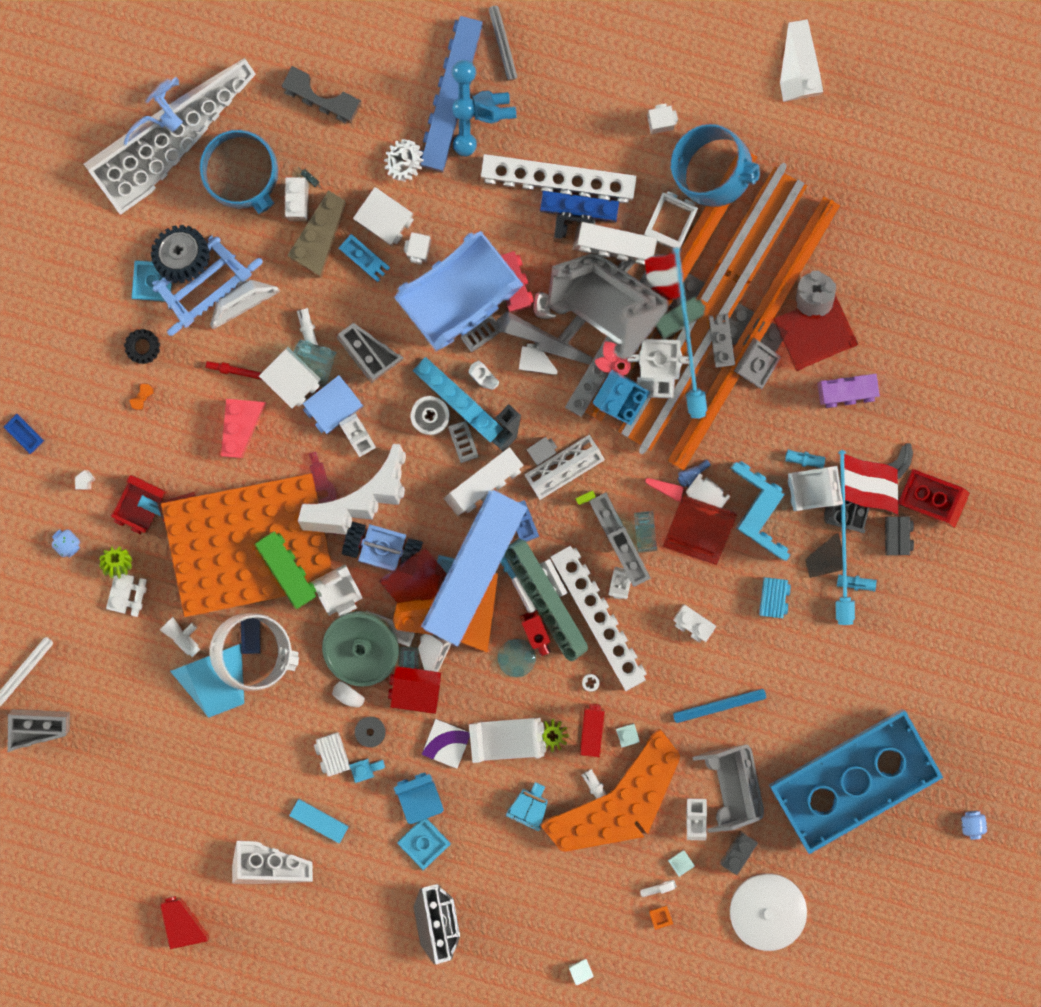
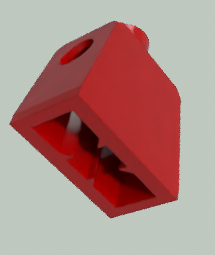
(533, 625)

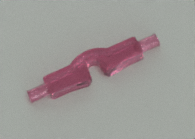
(321, 481)

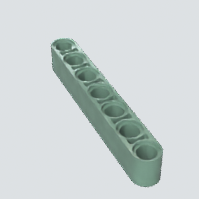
(546, 600)

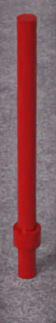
(225, 368)

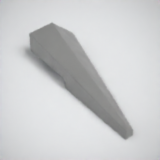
(544, 341)

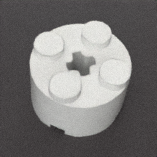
(420, 410)
(707, 492)

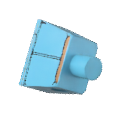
(529, 807)

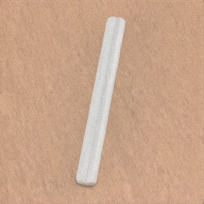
(24, 669)

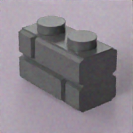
(898, 535)
(738, 852)

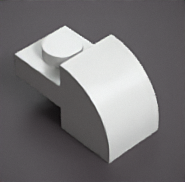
(658, 386)
(357, 435)
(696, 819)

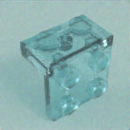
(317, 358)

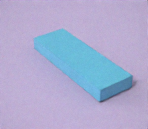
(319, 821)

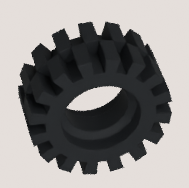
(152, 352)

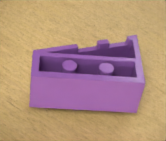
(848, 390)

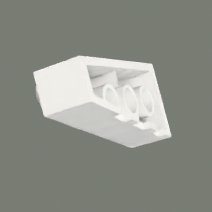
(614, 243)
(486, 479)

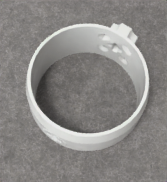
(285, 660)

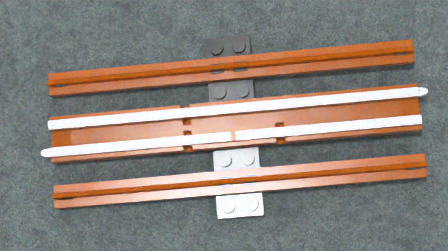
(722, 296)

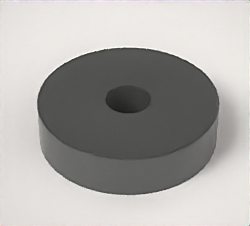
(370, 740)

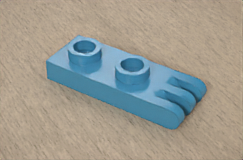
(363, 257)

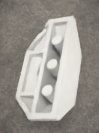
(241, 299)

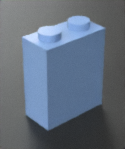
(332, 405)

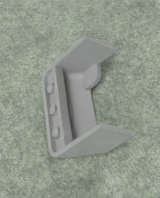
(737, 785)

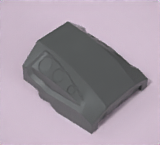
(854, 516)

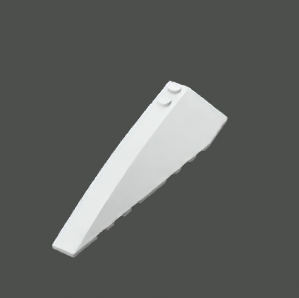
(133, 169)

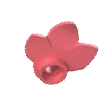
(610, 360)

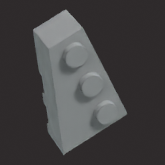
(367, 352)
(35, 726)

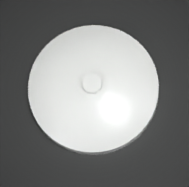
(768, 912)

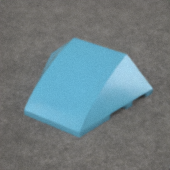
(206, 686)

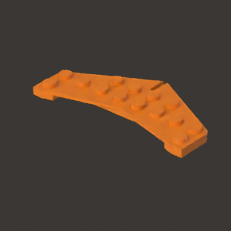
(632, 800)

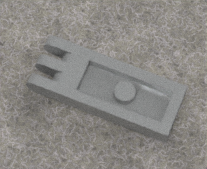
(721, 341)

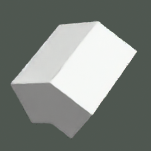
(84, 480)

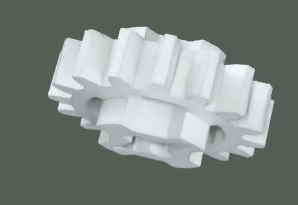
(410, 153)

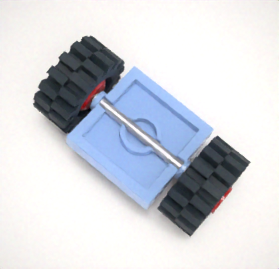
(380, 547)

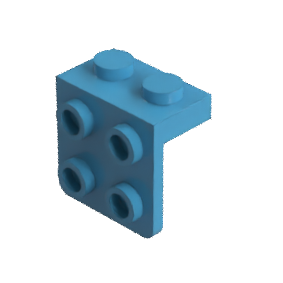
(419, 798)

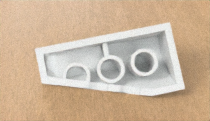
(265, 865)

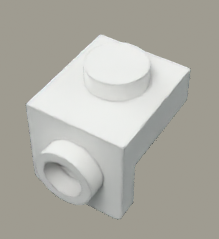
(619, 584)

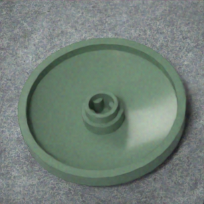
(360, 648)

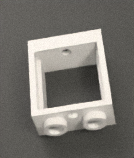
(672, 199)

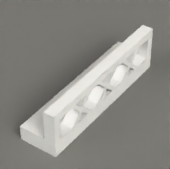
(566, 469)

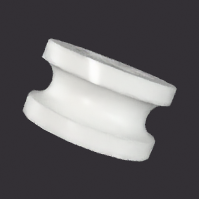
(585, 680)

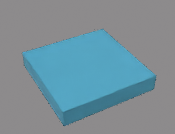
(143, 276)
(424, 843)

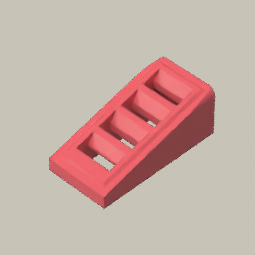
(671, 490)

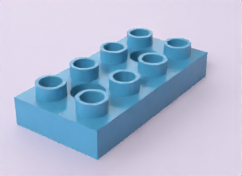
(856, 781)

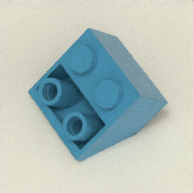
(621, 397)

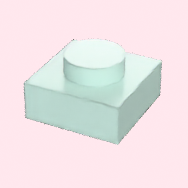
(627, 735)

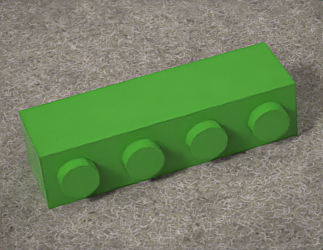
(285, 570)

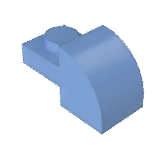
(526, 528)

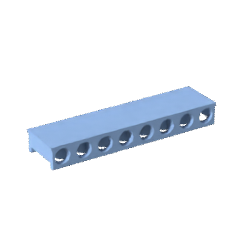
(474, 567)

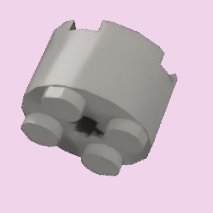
(815, 294)

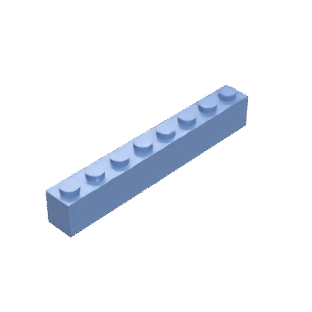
(443, 120)

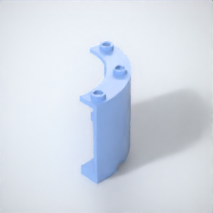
(459, 291)

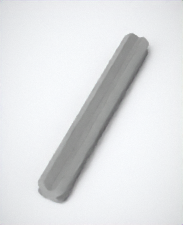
(502, 43)

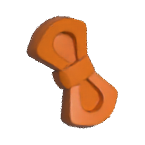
(145, 391)

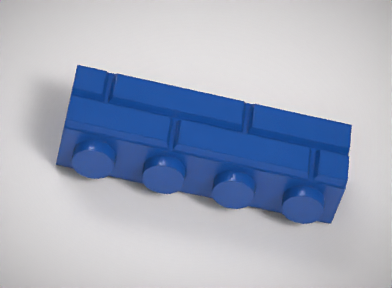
(579, 205)

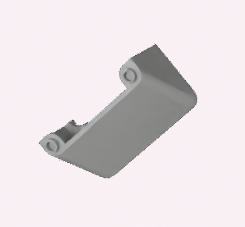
(607, 300)

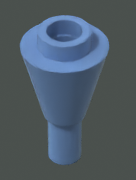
(688, 476)

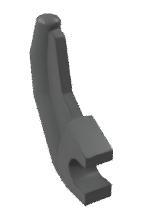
(904, 460)

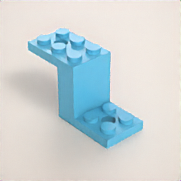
(760, 510)

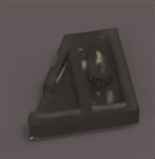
(826, 558)

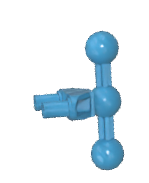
(480, 107)

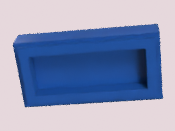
(24, 433)

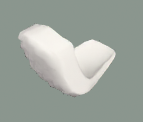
(540, 306)
(483, 376)
(347, 695)

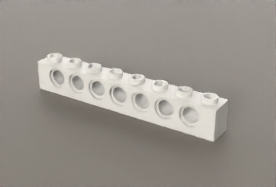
(491, 163)
(629, 679)

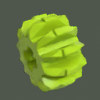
(122, 559)
(557, 730)

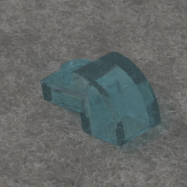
(645, 531)

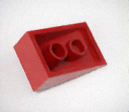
(934, 498)

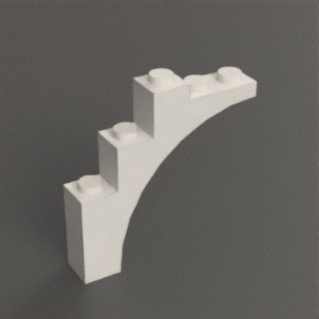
(362, 504)

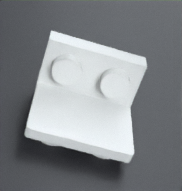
(553, 577)

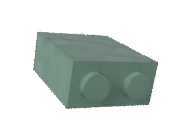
(674, 321)

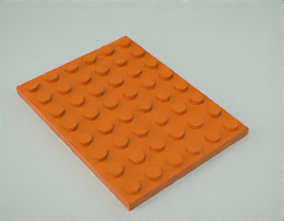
(216, 536)

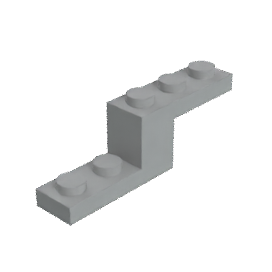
(619, 539)

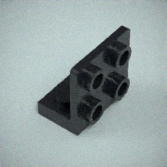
(567, 218)

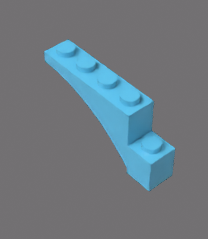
(458, 399)

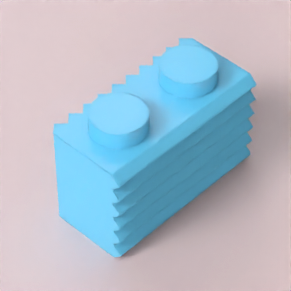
(774, 597)

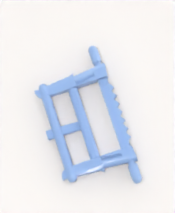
(185, 317)

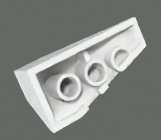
(800, 67)

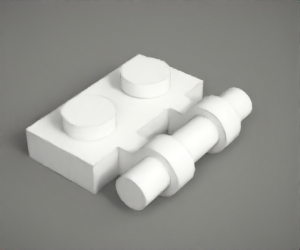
(121, 592)

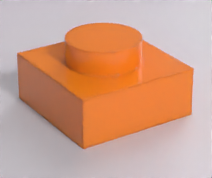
(660, 917)

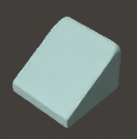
(580, 971)

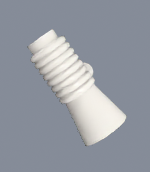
(181, 637)

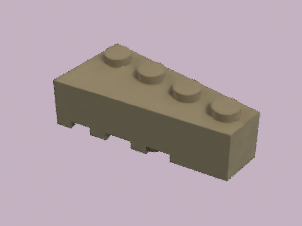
(319, 234)

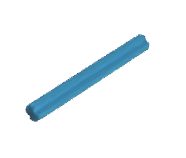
(718, 706)

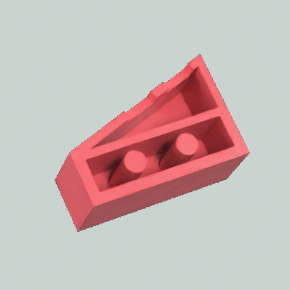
(521, 299)
(239, 425)

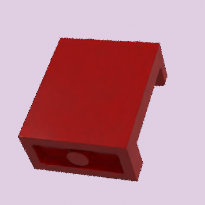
(127, 510)

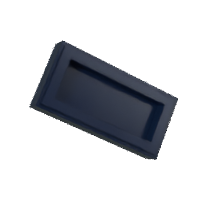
(250, 636)

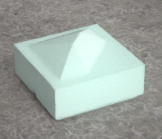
(681, 863)

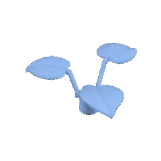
(169, 118)

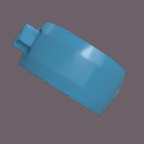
(744, 174)
(262, 201)

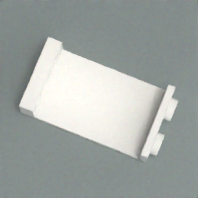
(507, 739)

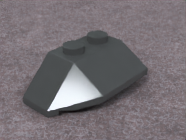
(436, 923)

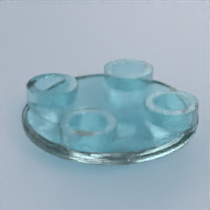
(516, 658)

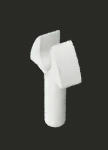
(664, 887)

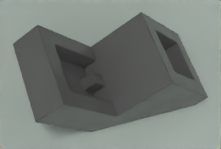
(510, 423)

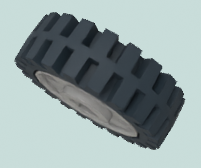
(180, 254)

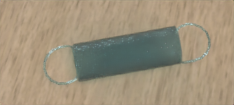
(310, 178)

